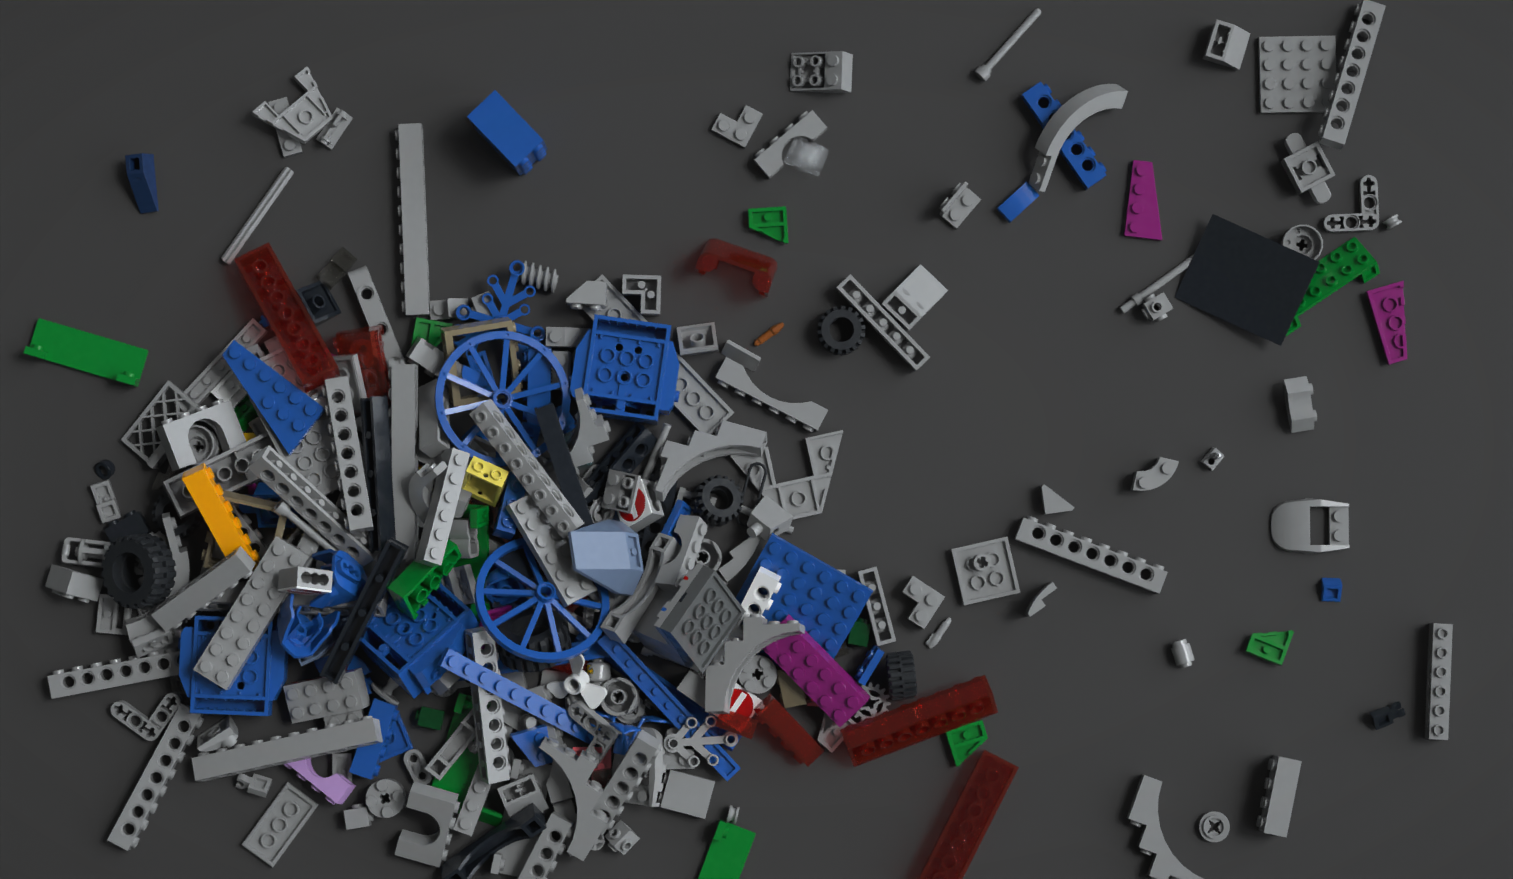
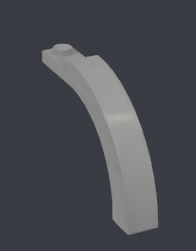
(1065, 121)
(145, 623)

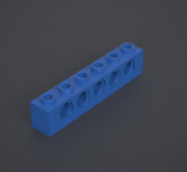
(1087, 178)
(512, 491)

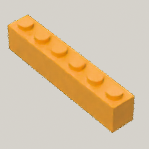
(217, 511)

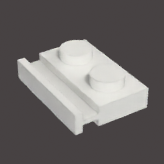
(230, 389)

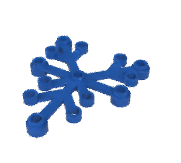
(506, 300)

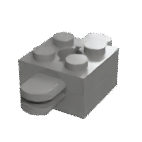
(1307, 168)

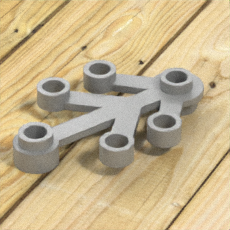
(697, 741)

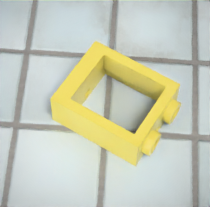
(490, 486)

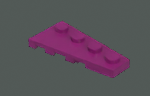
(1142, 205)
(1389, 316)

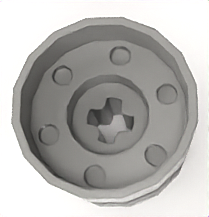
(1310, 238)
(202, 436)

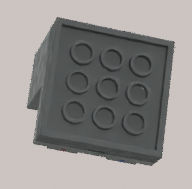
(693, 621)

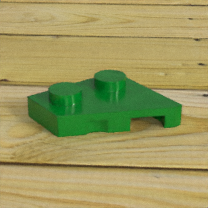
(1270, 646)
(966, 740)

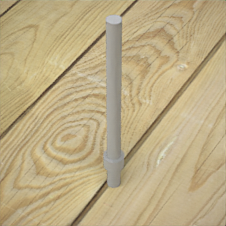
(1138, 298)

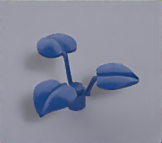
(623, 742)

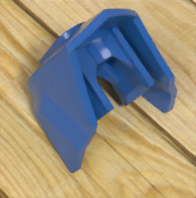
(347, 576)
(299, 634)

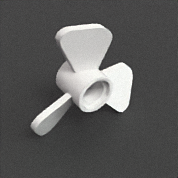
(590, 692)

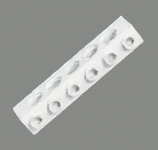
(765, 579)

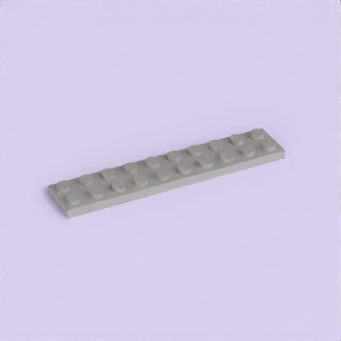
(696, 397)

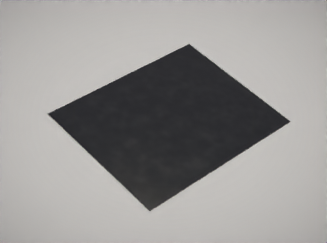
(1247, 279)

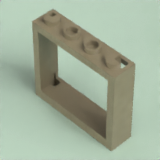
(448, 348)
(247, 500)

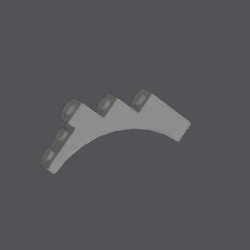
(588, 431)
(728, 440)
(723, 676)
(587, 793)
(1145, 811)

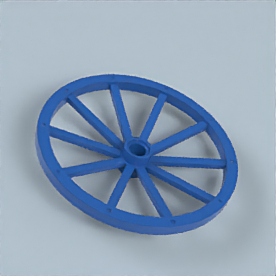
(469, 345)
(540, 602)

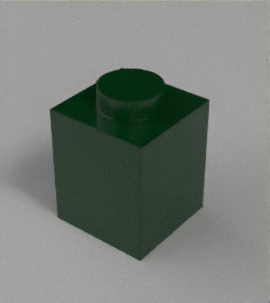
(859, 633)
(430, 717)

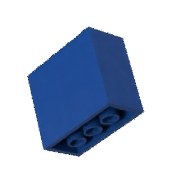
(508, 133)

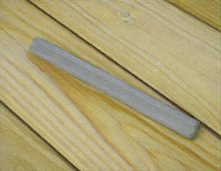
(257, 215)

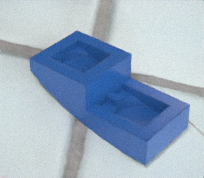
(1018, 202)

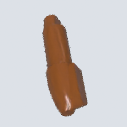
(768, 334)

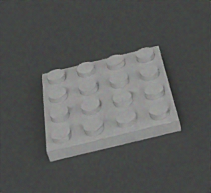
(1296, 73)

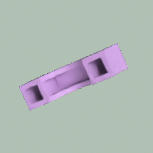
(335, 787)

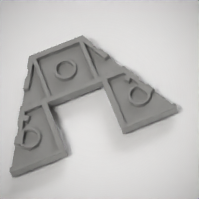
(804, 495)

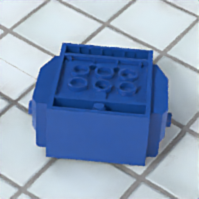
(650, 374)
(422, 644)
(262, 674)

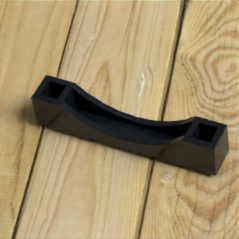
(521, 826)

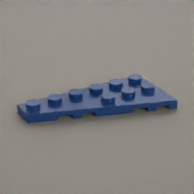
(280, 402)

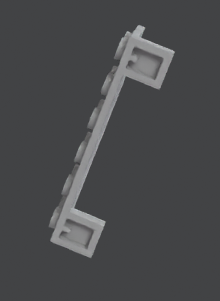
(514, 856)

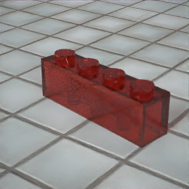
(789, 730)

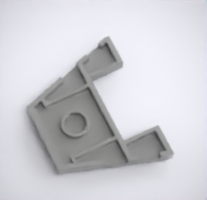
(304, 116)

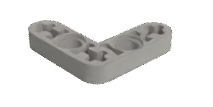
(1365, 212)
(153, 721)
(599, 736)

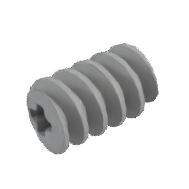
(539, 277)

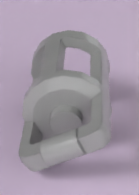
(84, 552)

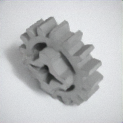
(882, 698)

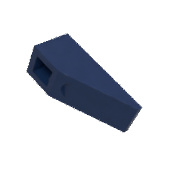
(142, 179)

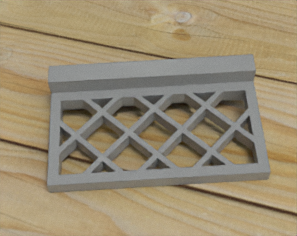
(159, 456)

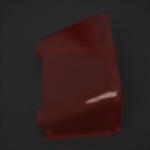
(718, 250)
(371, 356)

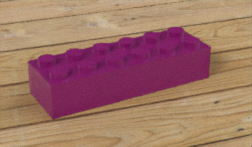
(818, 675)

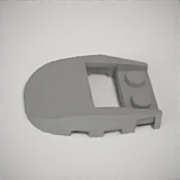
(1292, 526)
(647, 794)

